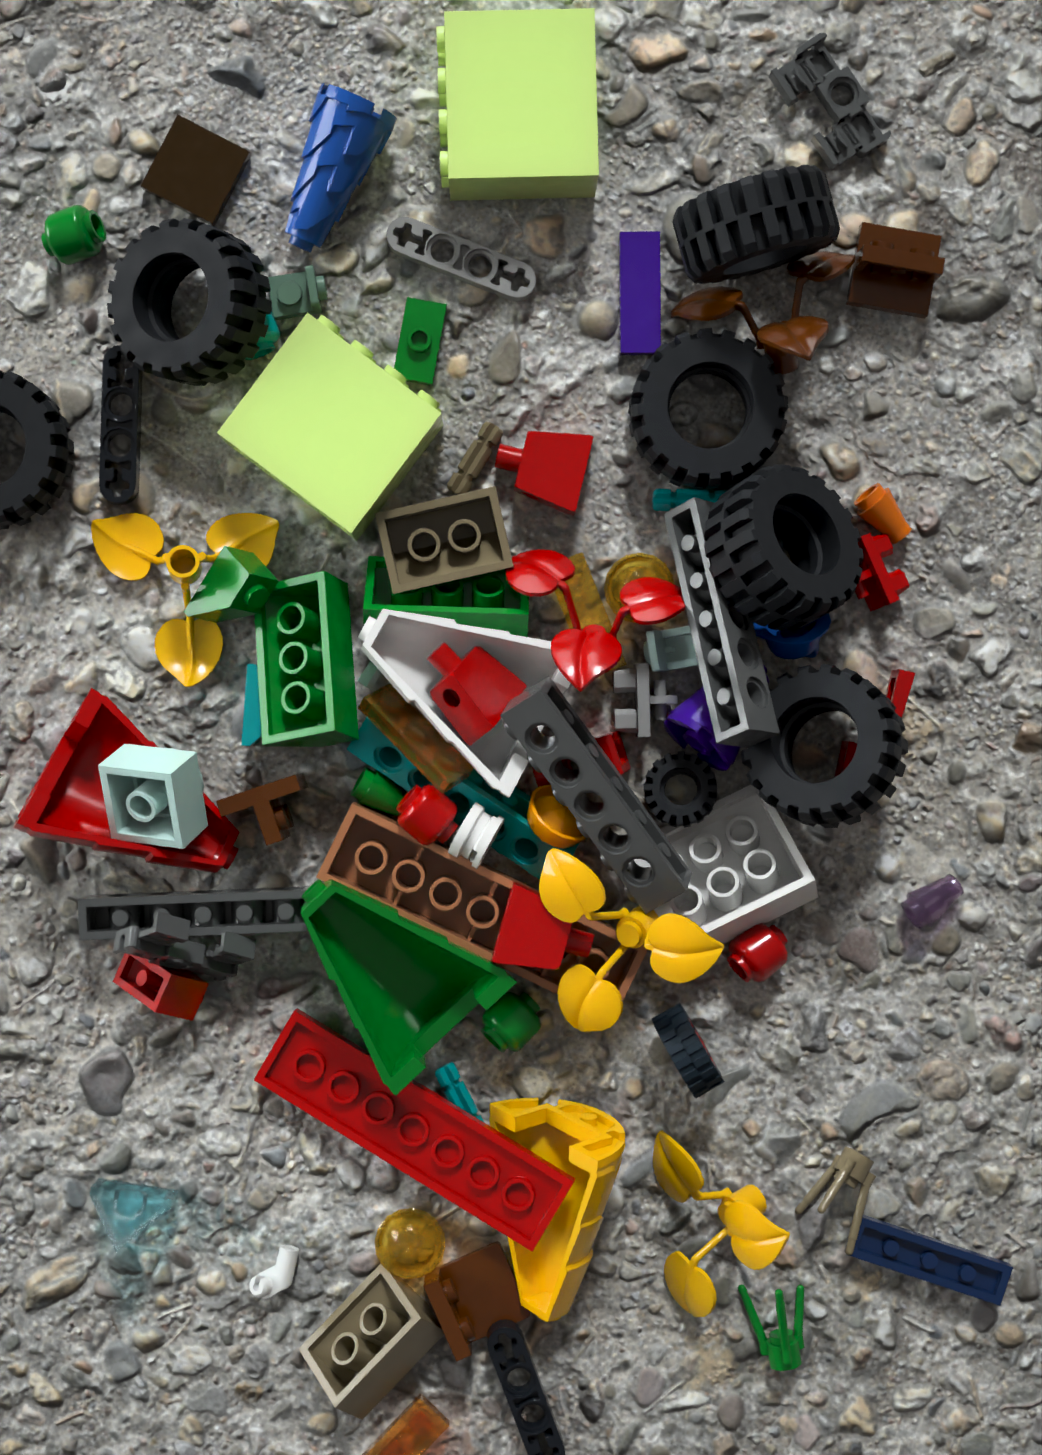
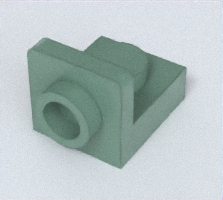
(297, 294)

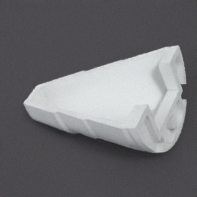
(400, 648)

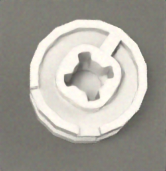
(476, 835)

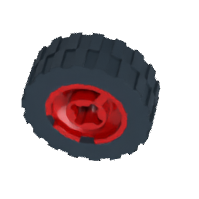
(687, 1050)

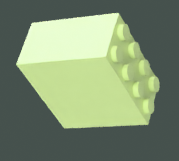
(518, 104)
(333, 425)

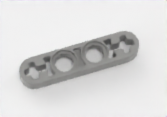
(464, 253)

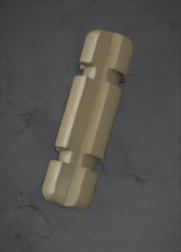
(475, 458)

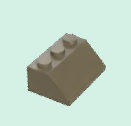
(444, 540)
(371, 1342)

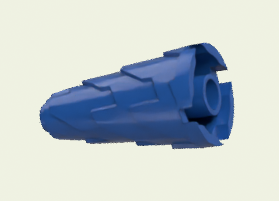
(336, 159)

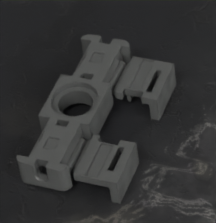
(820, 69)
(169, 947)

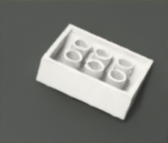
(740, 867)

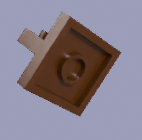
(894, 270)
(272, 817)

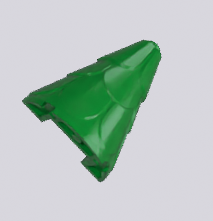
(396, 977)

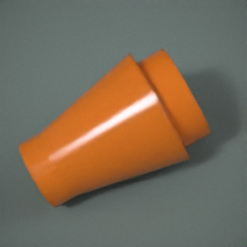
(882, 512)

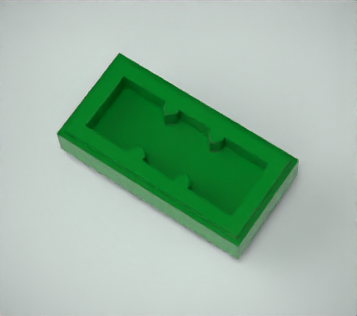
(420, 340)

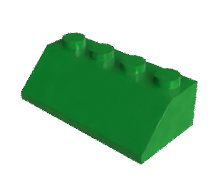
(471, 601)
(306, 664)

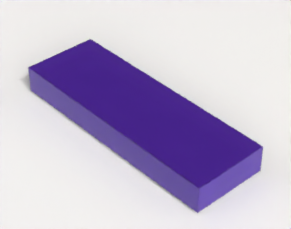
(639, 292)

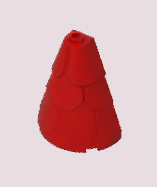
(70, 801)

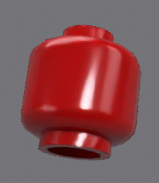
(427, 815)
(758, 953)

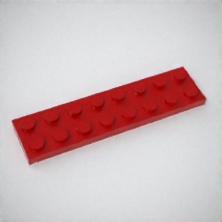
(415, 1131)

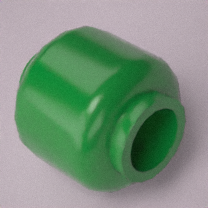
(73, 234)
(511, 1022)

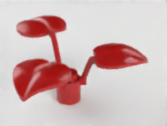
(590, 651)

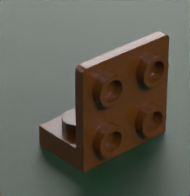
(473, 1295)

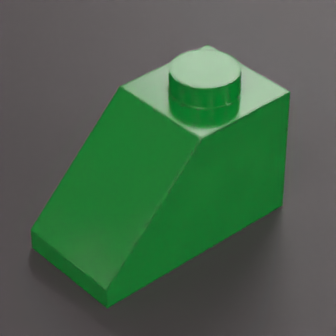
(232, 587)

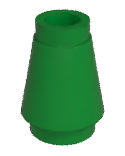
(377, 792)

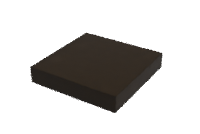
(196, 170)

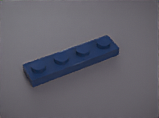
(932, 1260)

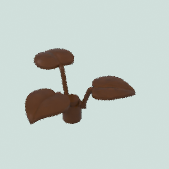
(783, 339)

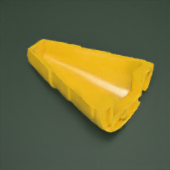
(588, 1148)

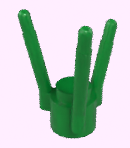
(782, 1345)

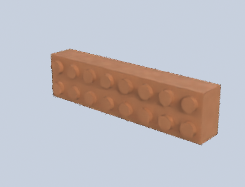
(451, 895)

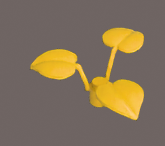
(131, 543)
(677, 944)
(753, 1236)

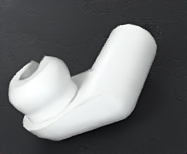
(277, 1277)

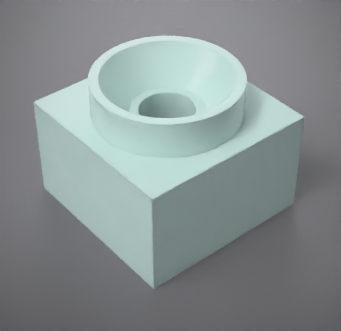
(153, 795)

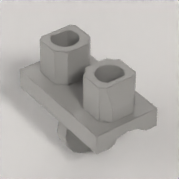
(636, 681)

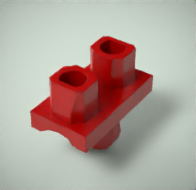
(876, 584)

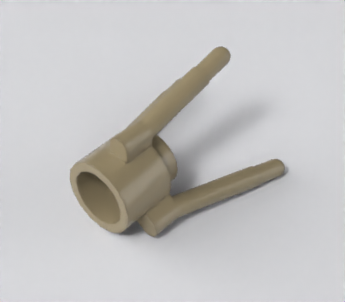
(850, 1170)

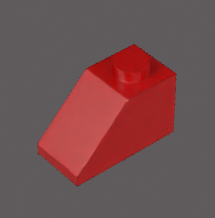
(160, 987)

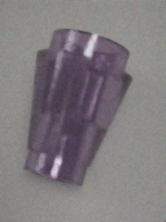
(931, 901)

